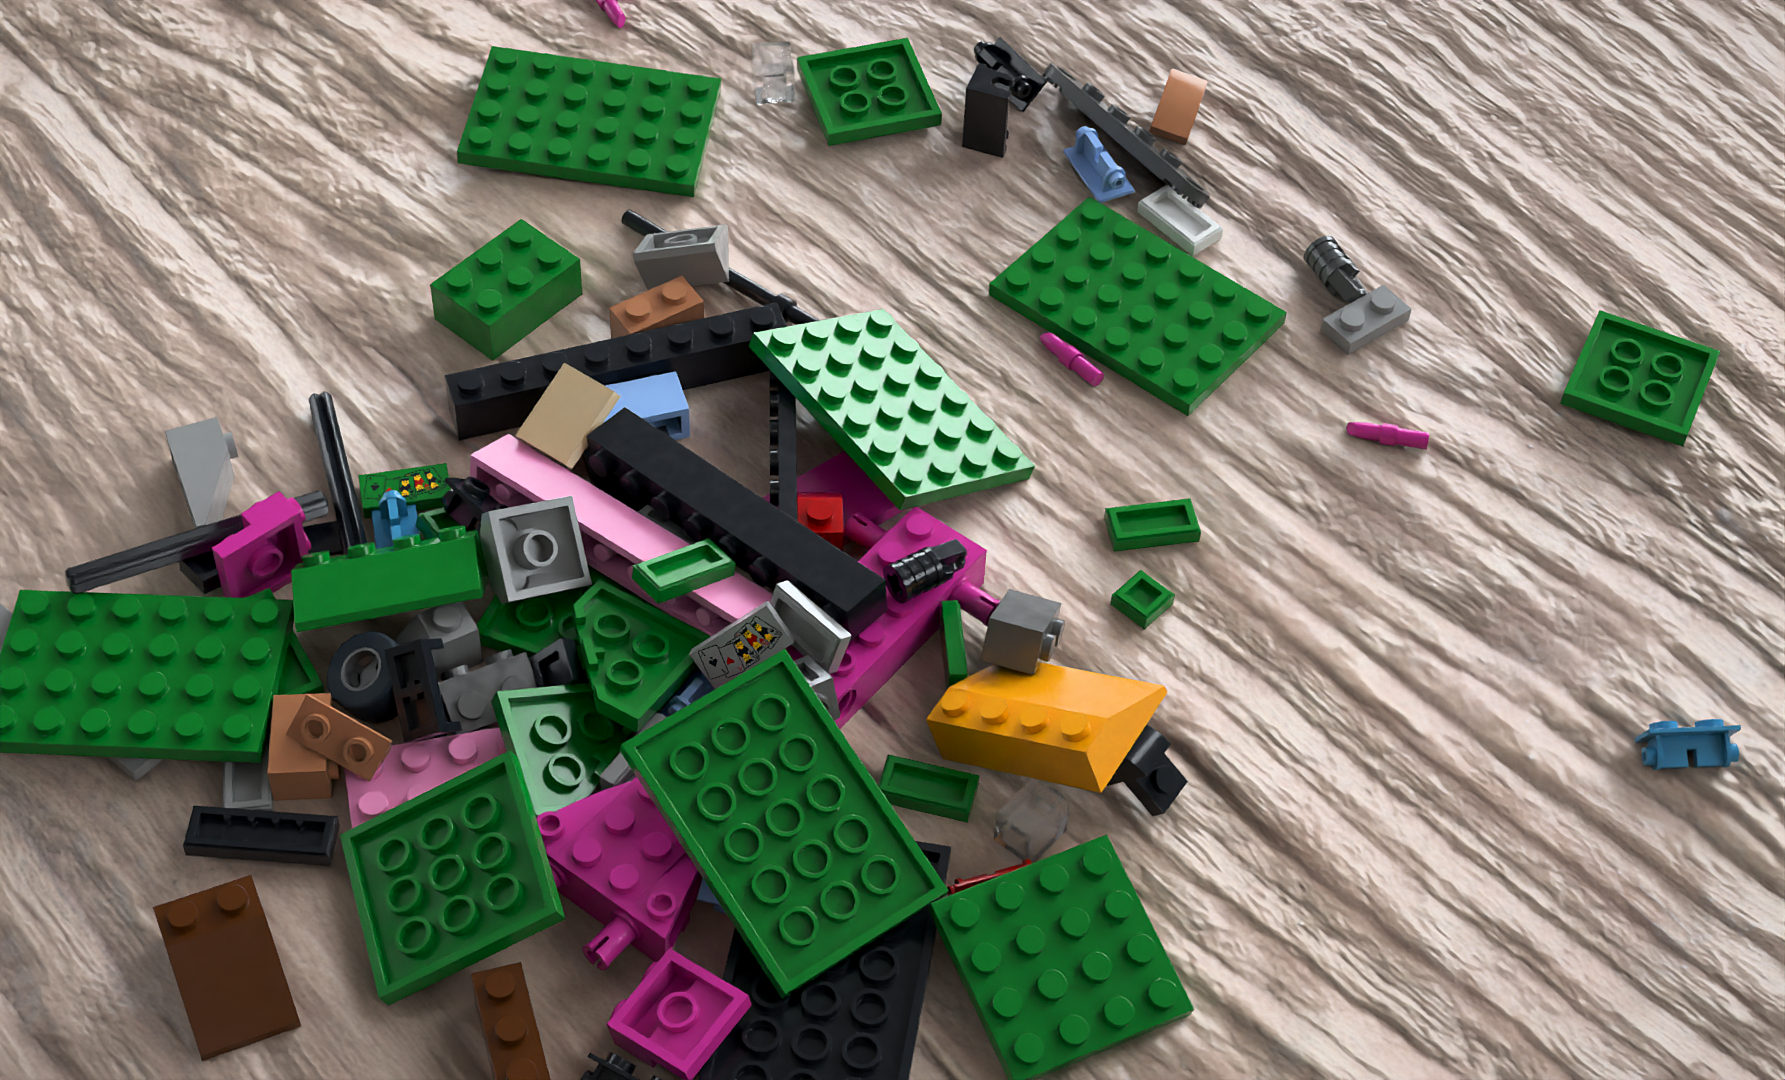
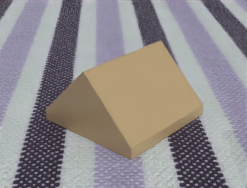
(566, 415)

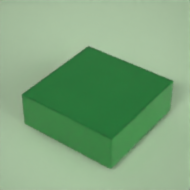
(1142, 599)

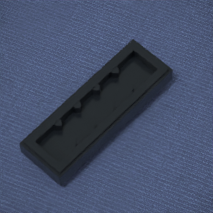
(261, 835)

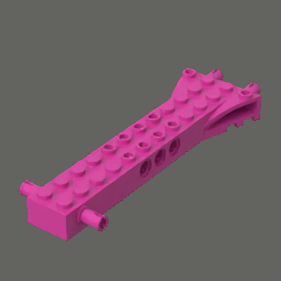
(616, 848)

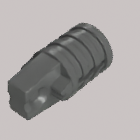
(1334, 269)

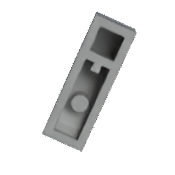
(203, 468)

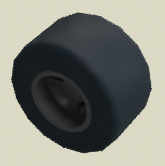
(361, 677)

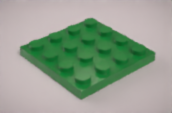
(450, 878)
(1060, 960)

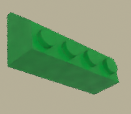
(388, 579)

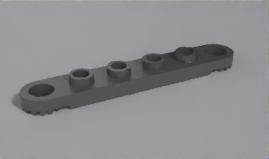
(1136, 141)

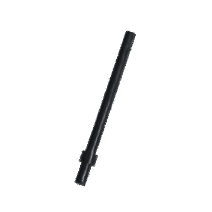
(736, 280)

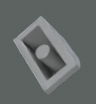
(455, 628)

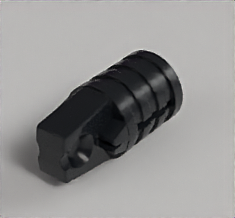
(924, 570)

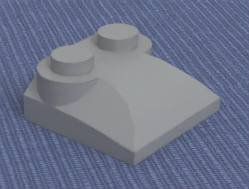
(534, 550)

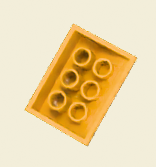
(1045, 725)

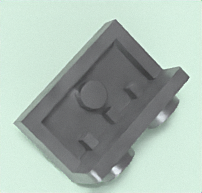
(469, 694)

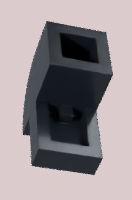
(1150, 772)

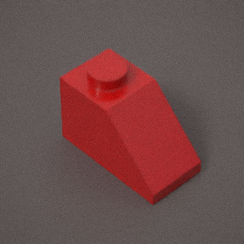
(822, 514)

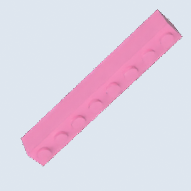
(610, 532)

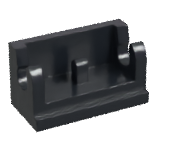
(987, 112)
(418, 690)

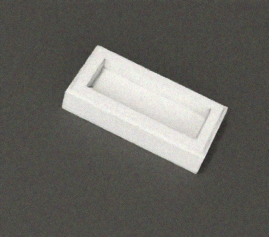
(1180, 220)

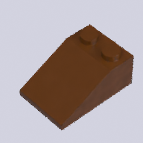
(226, 967)

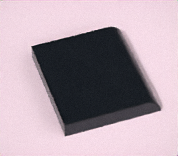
(324, 538)

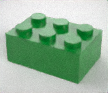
(506, 289)

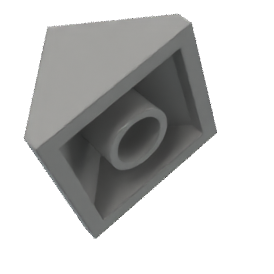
(694, 253)

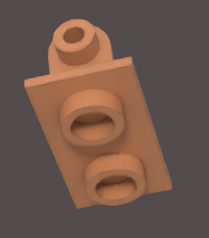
(339, 737)

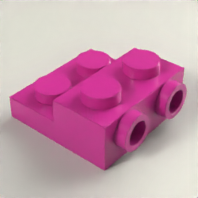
(265, 548)
(677, 1015)

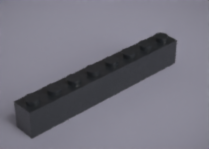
(698, 350)
(736, 519)

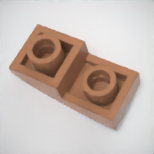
(1178, 106)

